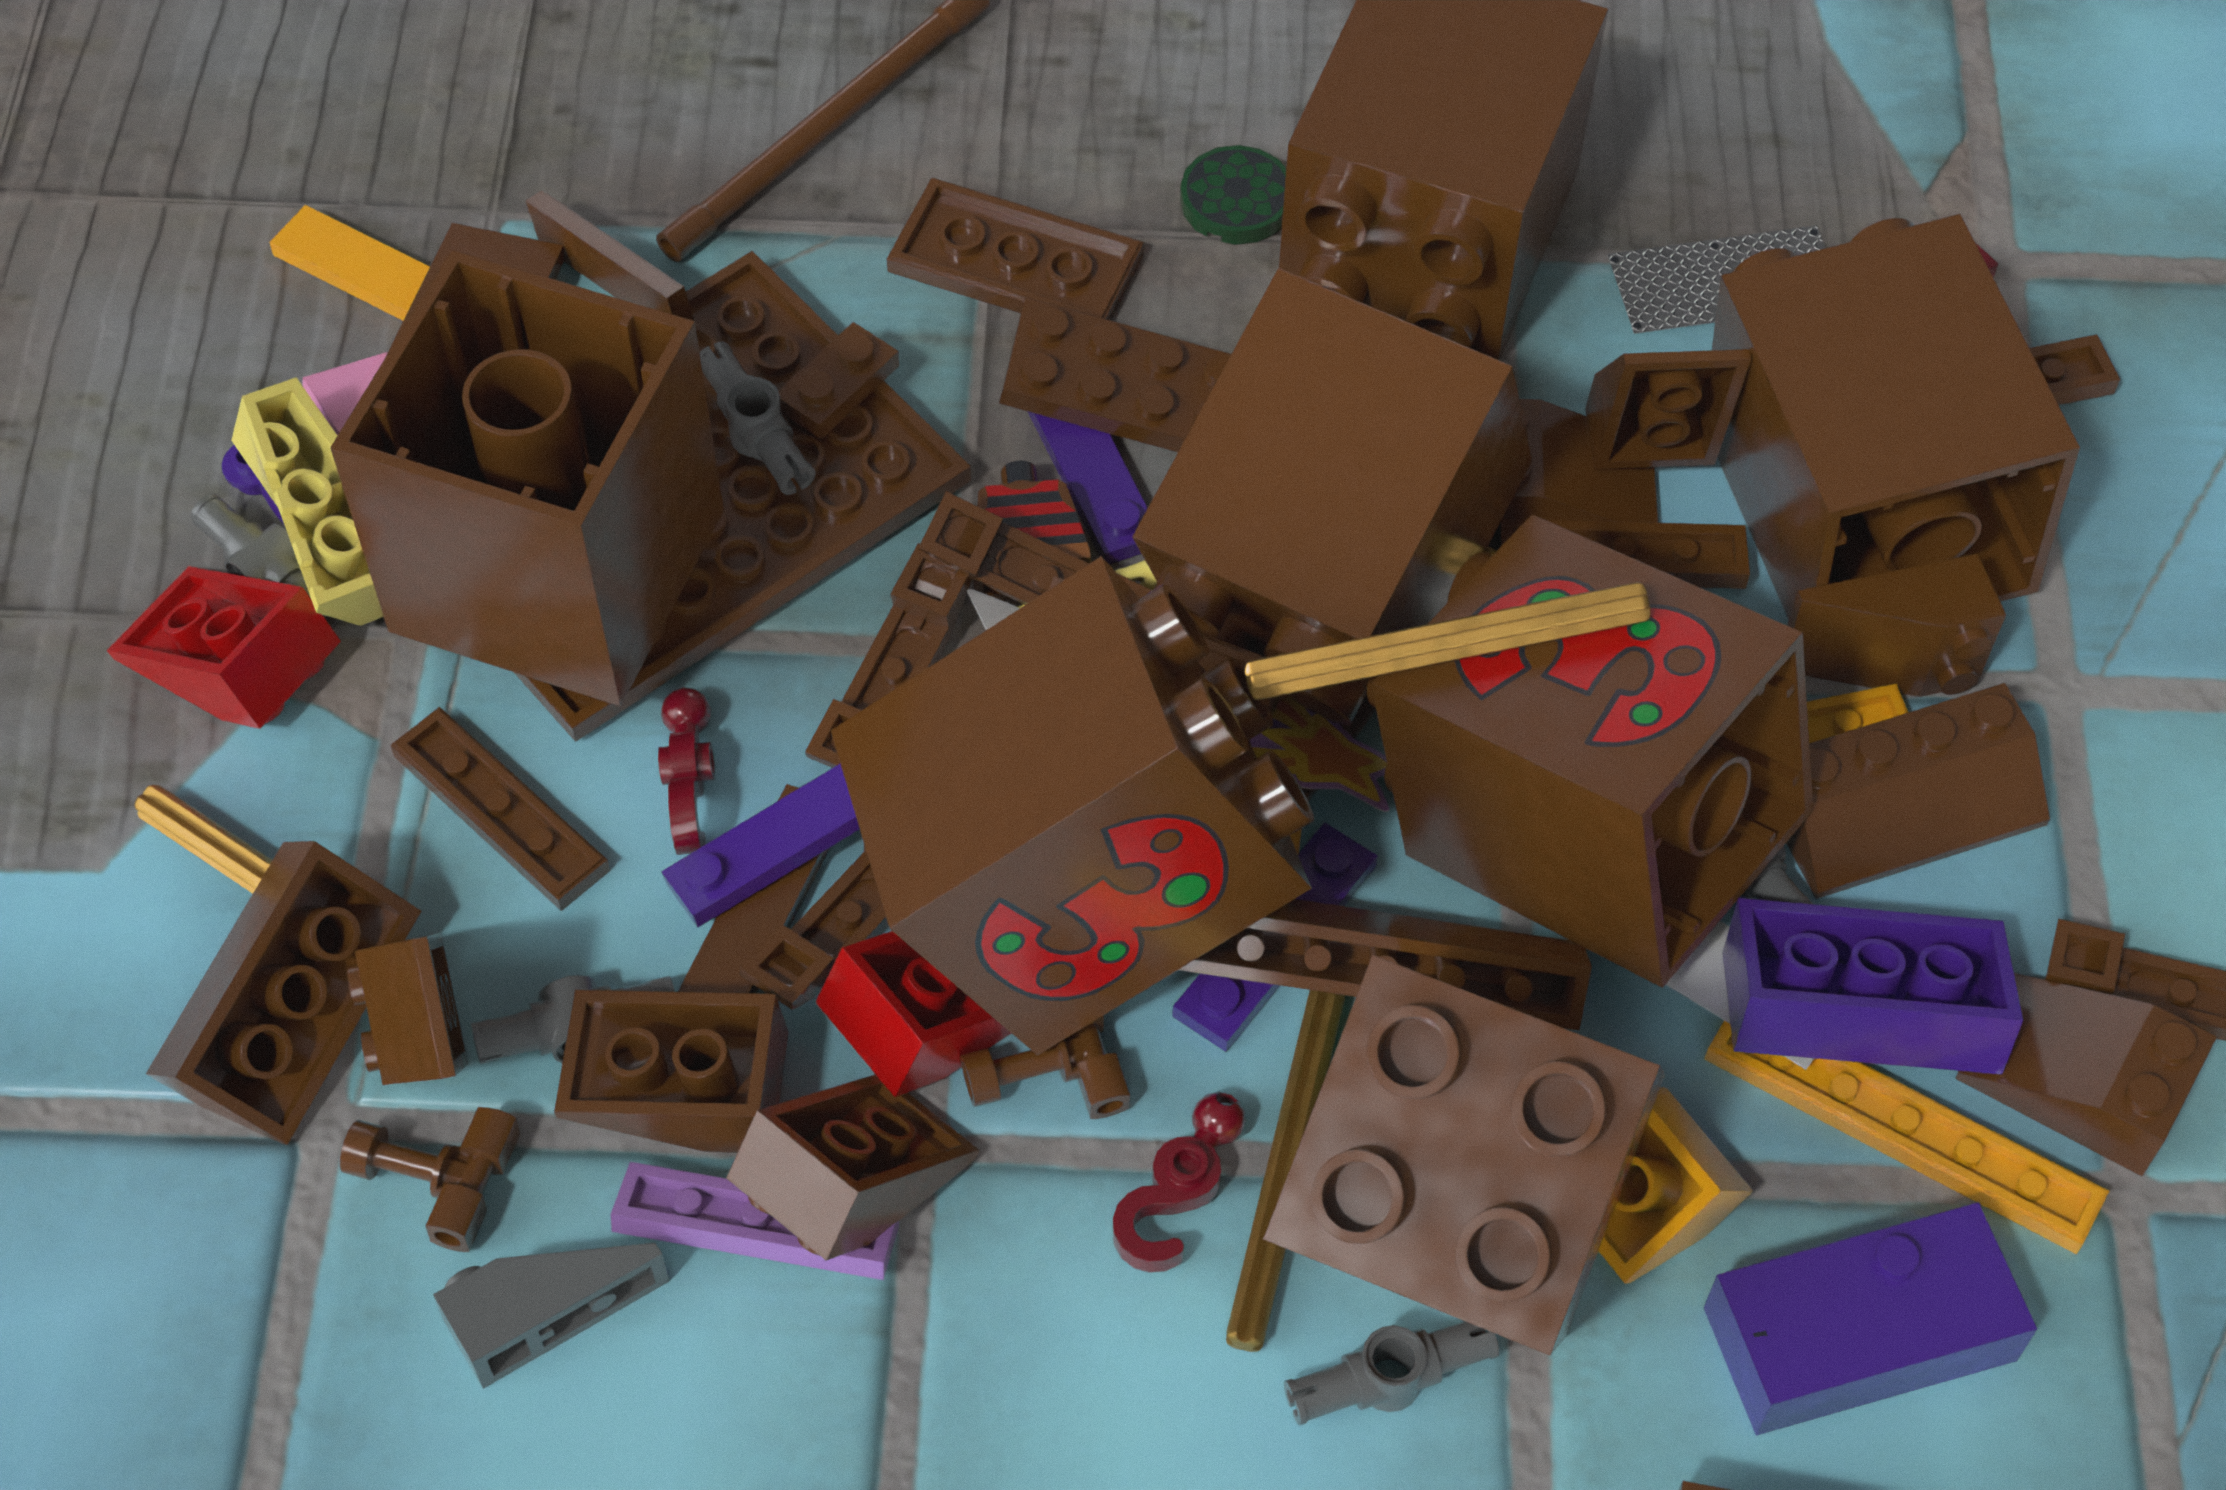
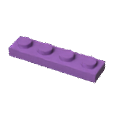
(719, 1217)

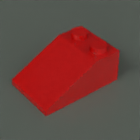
(228, 643)
(903, 1013)

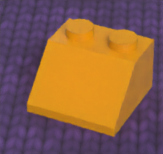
(1671, 1193)

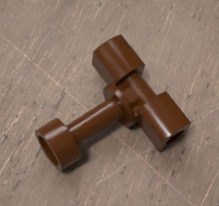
(1076, 1057)
(454, 1175)

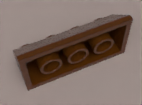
(1919, 790)
(280, 992)

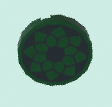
(1234, 194)

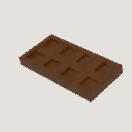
(1108, 375)

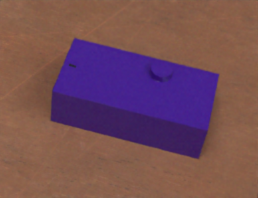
(1870, 986)
(1868, 1318)

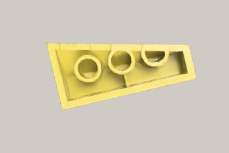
(291, 455)

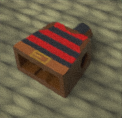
(1036, 508)

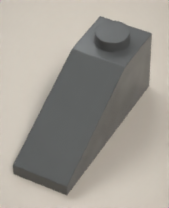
(535, 1302)

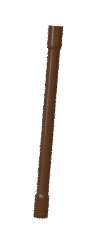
(703, 219)

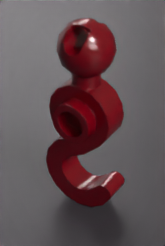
(685, 765)
(1184, 1179)

